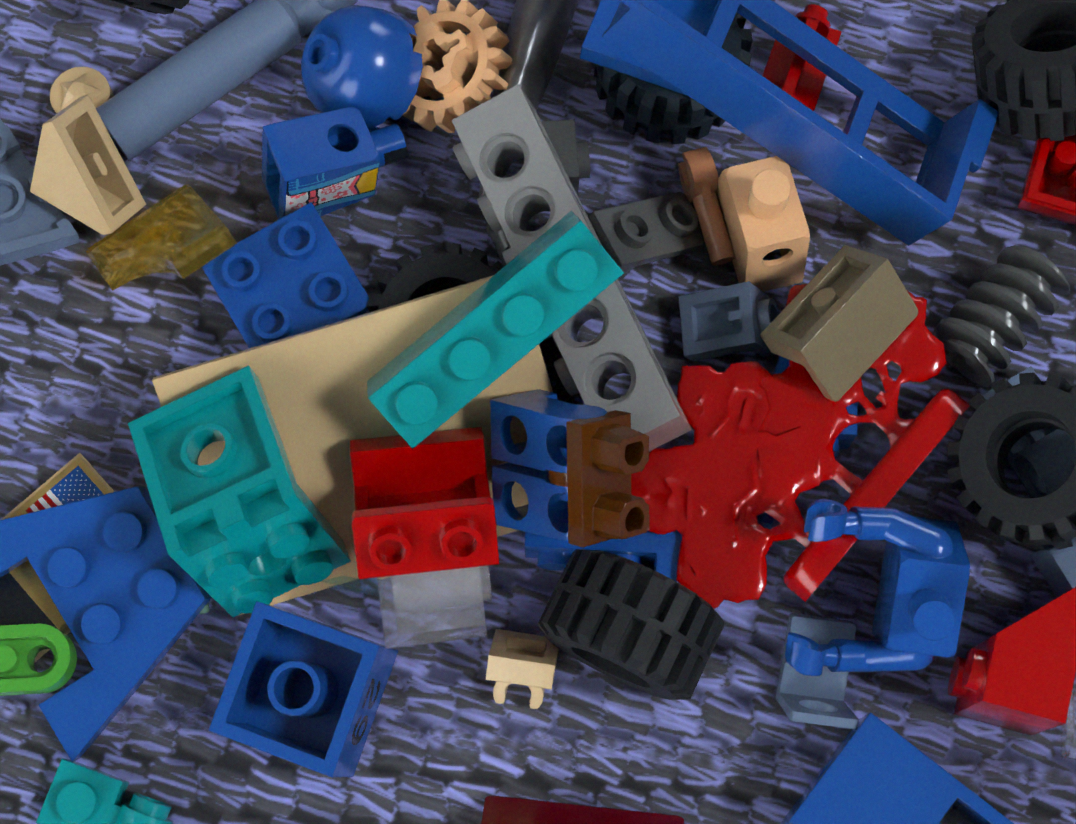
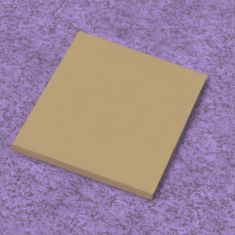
(322, 401)

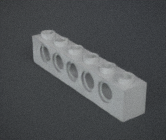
(511, 130)

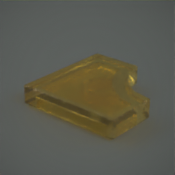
(166, 238)

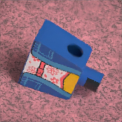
(326, 160)

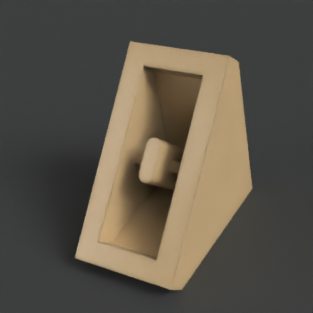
(83, 170)

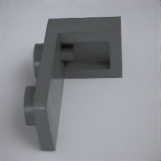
(648, 230)

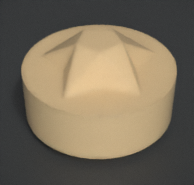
(79, 83)

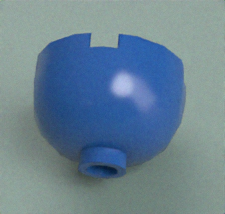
(362, 62)

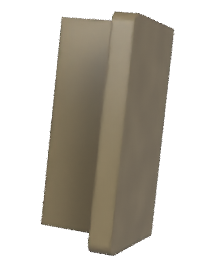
(842, 320)

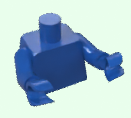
(917, 594)

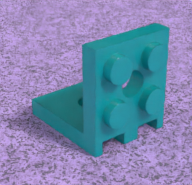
(243, 518)

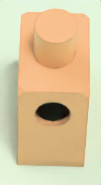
(764, 216)

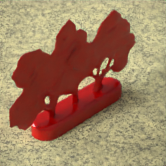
(767, 442)

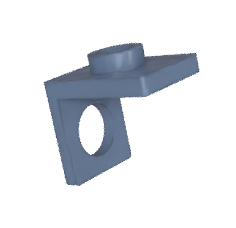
(820, 697)

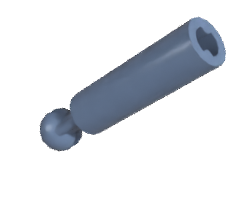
(208, 70)

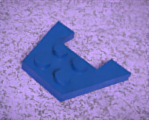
(116, 594)

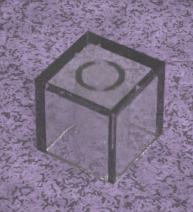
(434, 606)

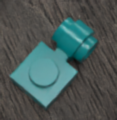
(94, 797)

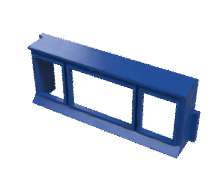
(799, 135)

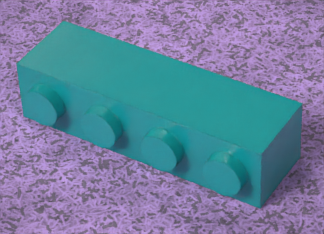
(492, 329)

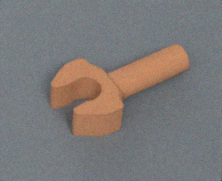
(700, 186)

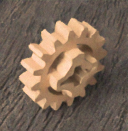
(456, 64)

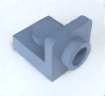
(725, 321)

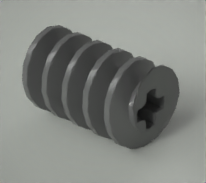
(997, 311)

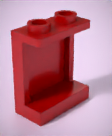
(422, 504)

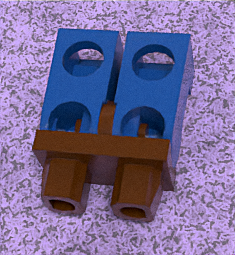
(570, 468)

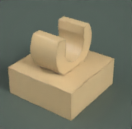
(521, 661)

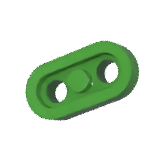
(17, 655)

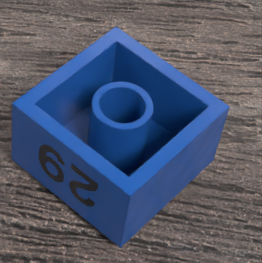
(303, 691)

